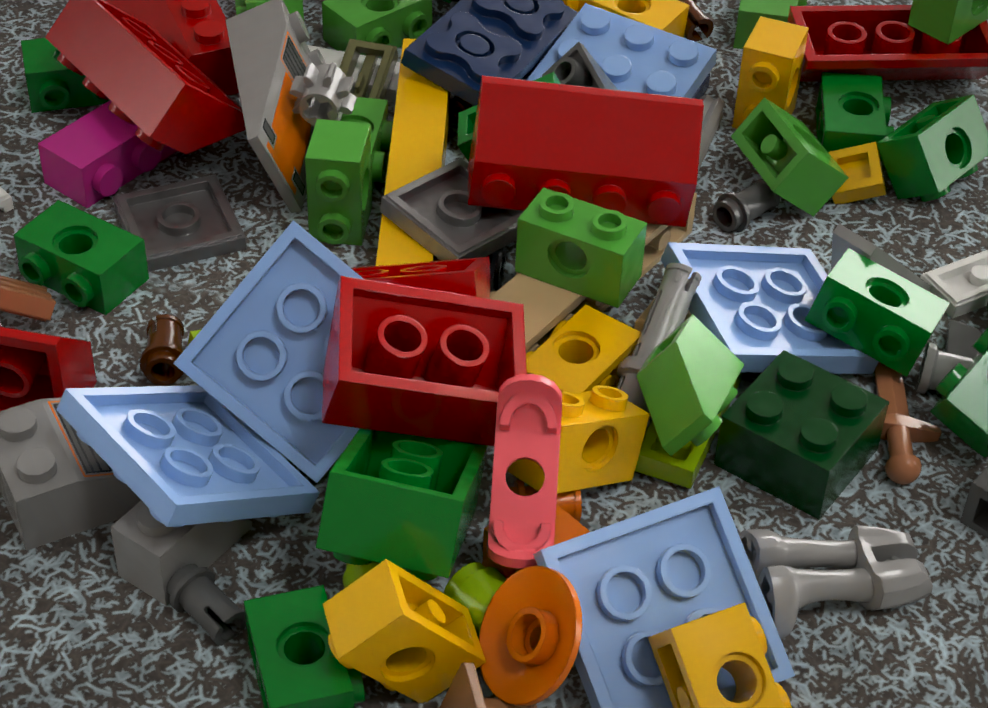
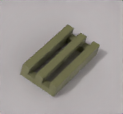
(372, 51)

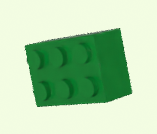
(401, 501)

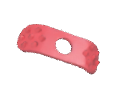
(531, 430)

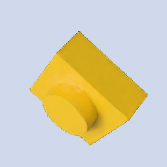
(864, 171)

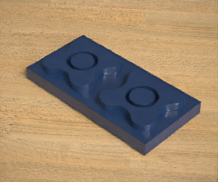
(486, 40)

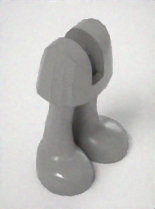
(874, 566)

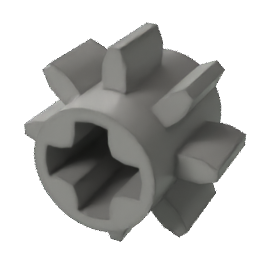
(323, 93)

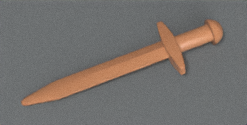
(900, 428)

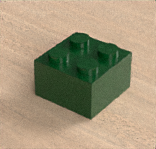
(800, 433)

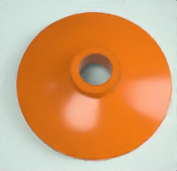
(530, 635)

